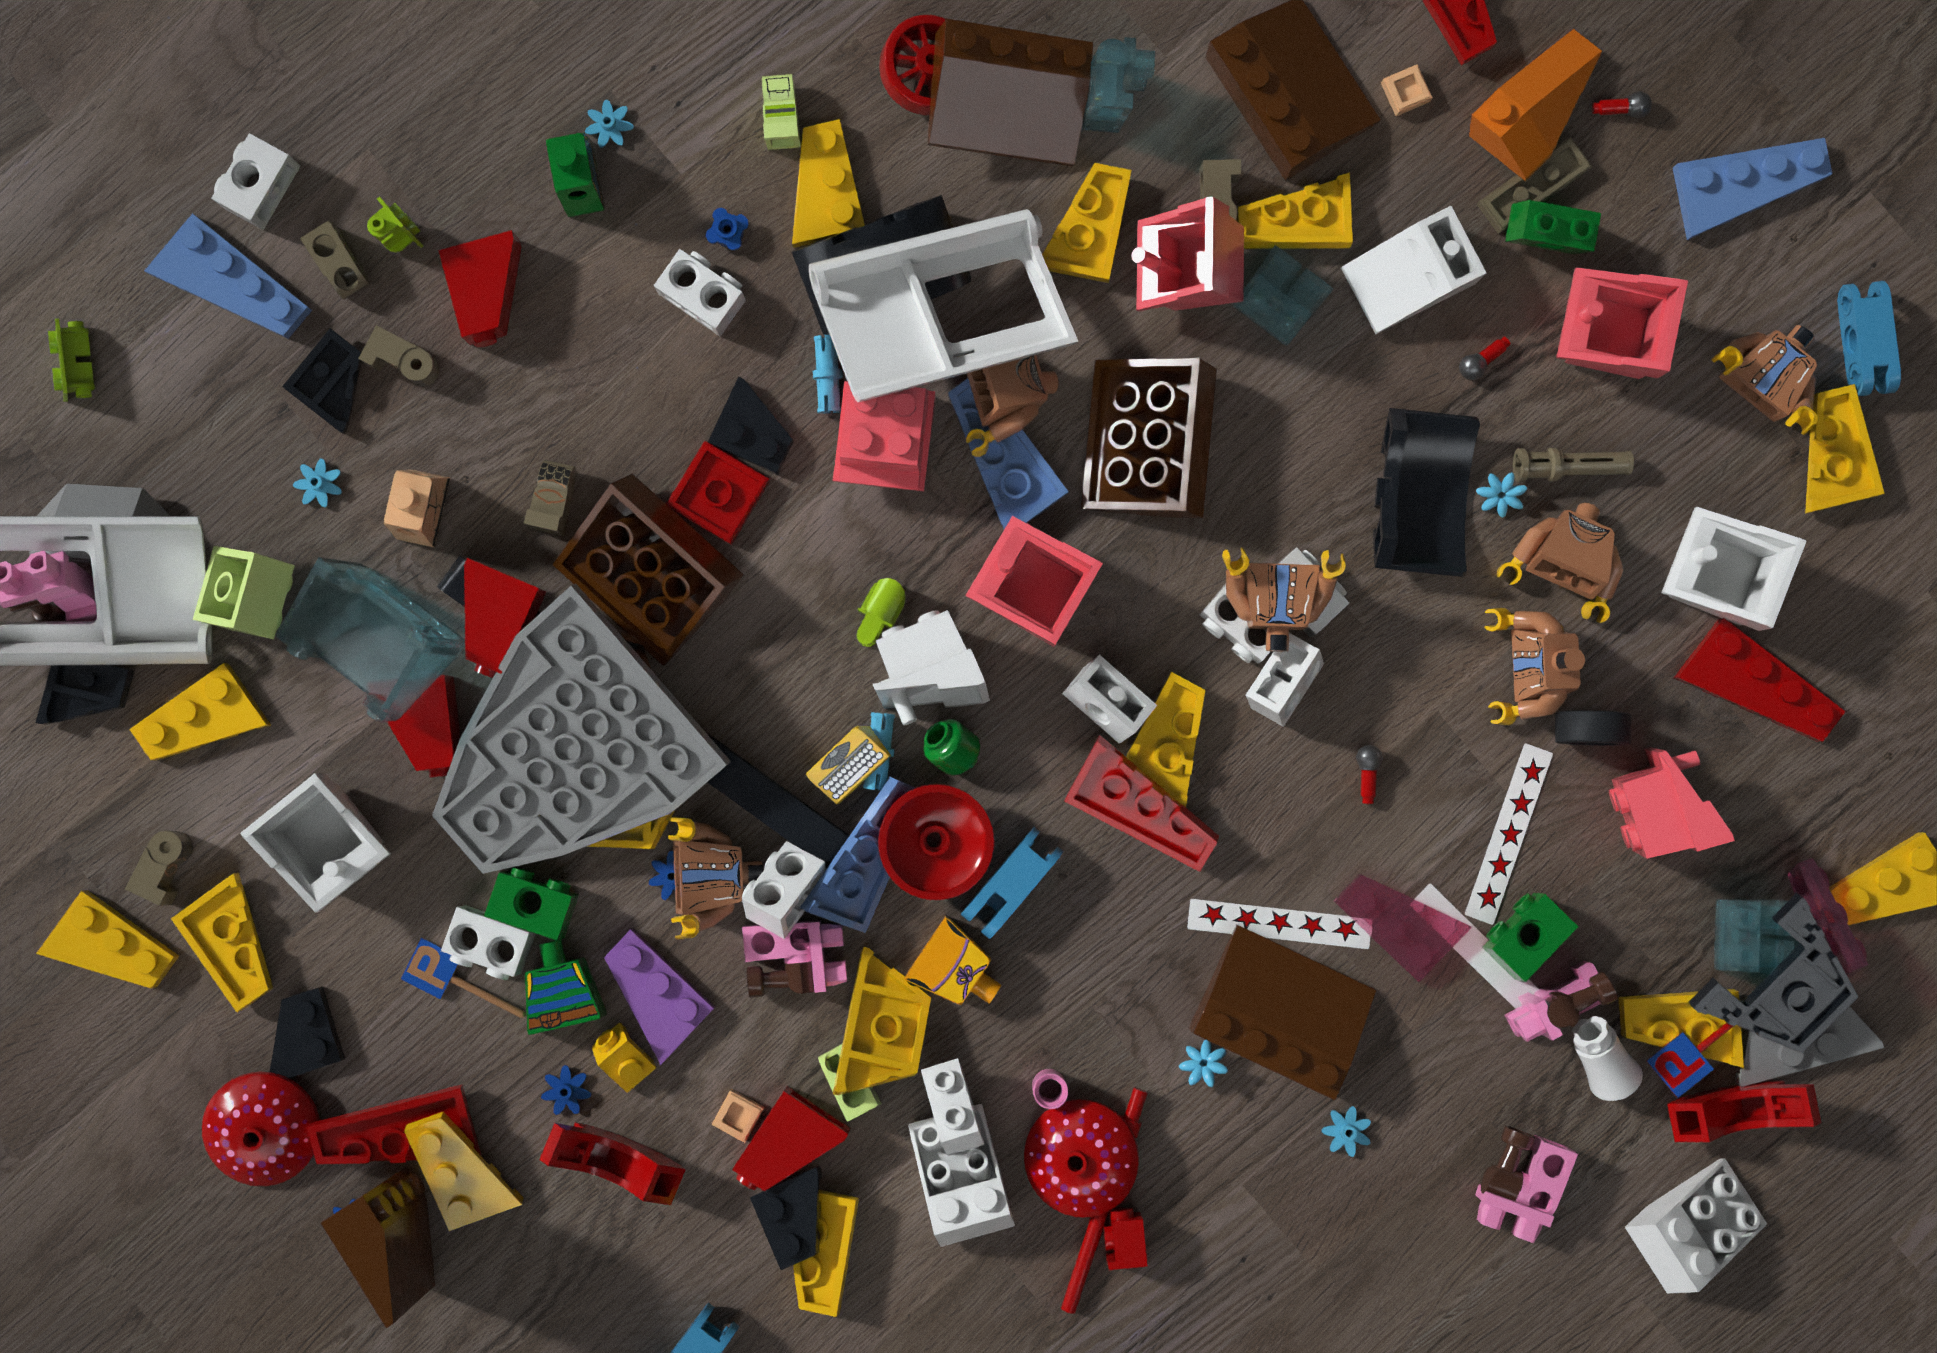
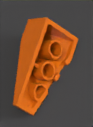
(1531, 109)

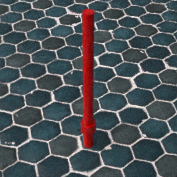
(1097, 1223)

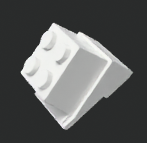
(1733, 569)
(928, 667)
(317, 841)

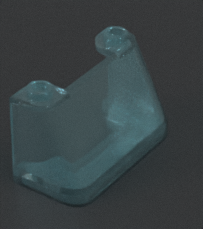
(369, 635)

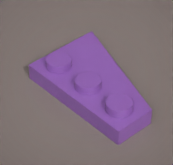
(657, 994)

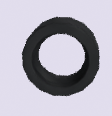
(1593, 728)

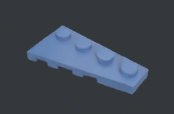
(1738, 183)
(219, 273)
(1011, 469)
(856, 875)

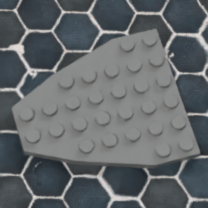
(569, 745)

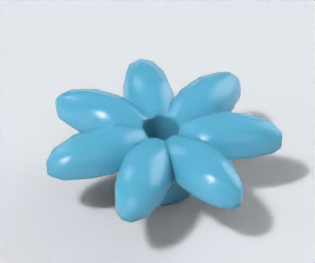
(613, 128)
(324, 483)
(1501, 494)
(1203, 1058)
(1342, 1126)

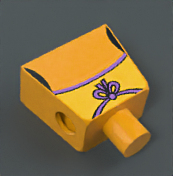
(953, 966)

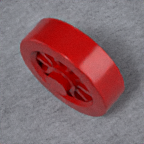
(918, 60)

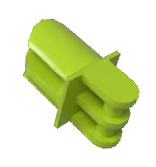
(880, 609)

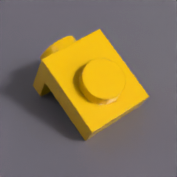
(622, 1058)

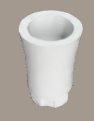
(1608, 1065)

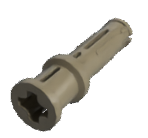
(1555, 464)

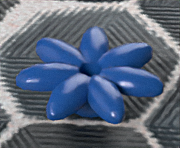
(664, 877)
(570, 1085)

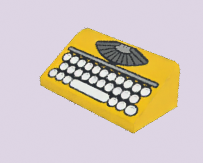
(848, 763)

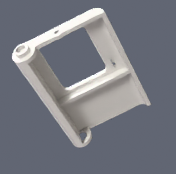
(888, 324)
(144, 592)

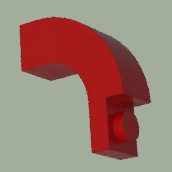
(1737, 1108)
(614, 1158)

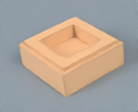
(1406, 90)
(738, 1115)

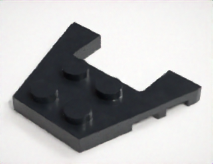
(1797, 996)

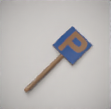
(433, 971)

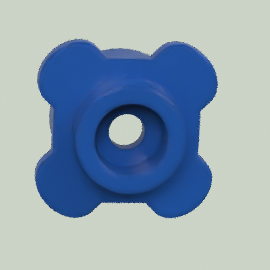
(727, 239)

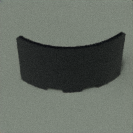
(904, 224)
(1424, 492)

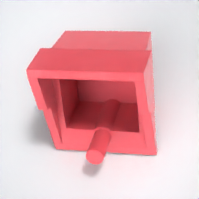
(1190, 257)
(1622, 322)
(885, 439)
(1034, 580)
(1664, 809)

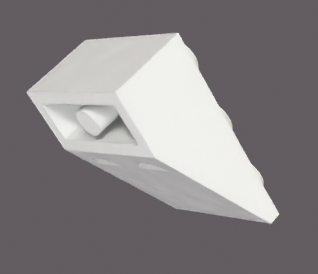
(1414, 270)
(961, 1189)
(1696, 1228)

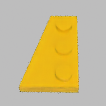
(825, 187)
(1301, 220)
(203, 713)
(1169, 736)
(1891, 883)
(823, 1276)

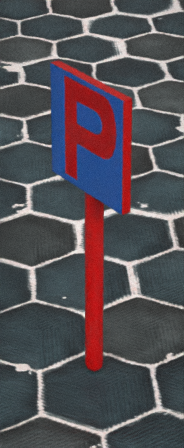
(1681, 1063)

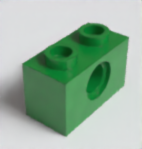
(1553, 227)
(509, 905)
(1550, 931)

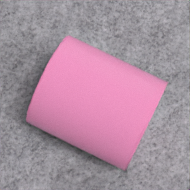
(1049, 1103)

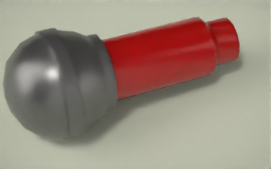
(1635, 105)
(1474, 365)
(1369, 760)

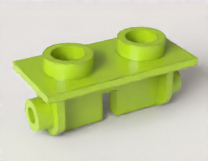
(393, 227)
(69, 344)

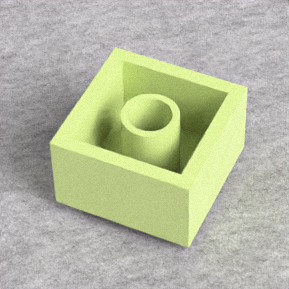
(244, 592)

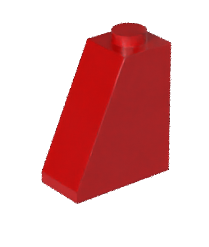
(482, 285)
(495, 613)
(431, 728)
(787, 1141)

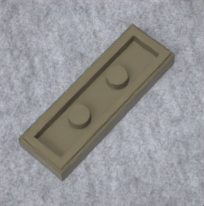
(1554, 175)

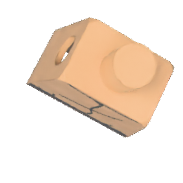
(416, 506)

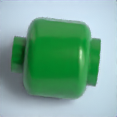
(951, 747)

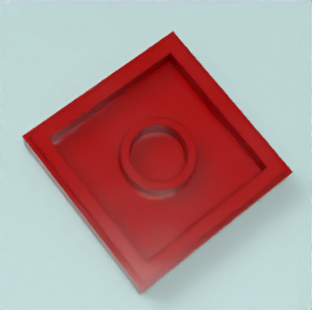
(718, 492)

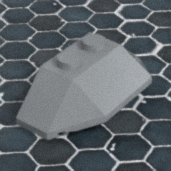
(99, 501)

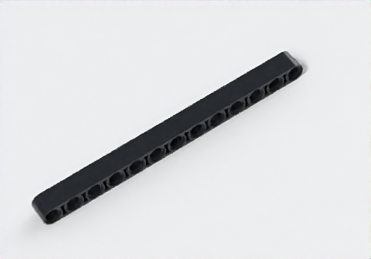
(739, 780)

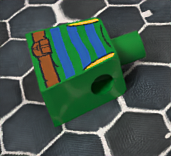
(573, 170)
(560, 992)

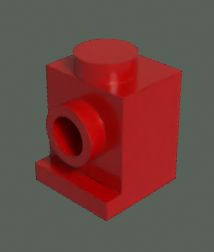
(1126, 1239)

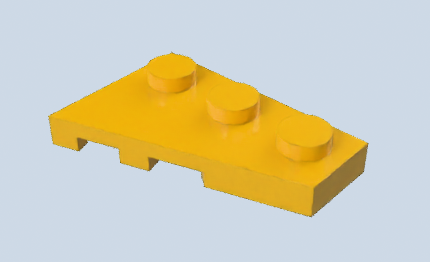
(1090, 229)
(1840, 453)
(227, 942)
(107, 943)
(1664, 1016)
(456, 1173)

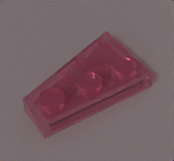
(1813, 885)
(1400, 925)

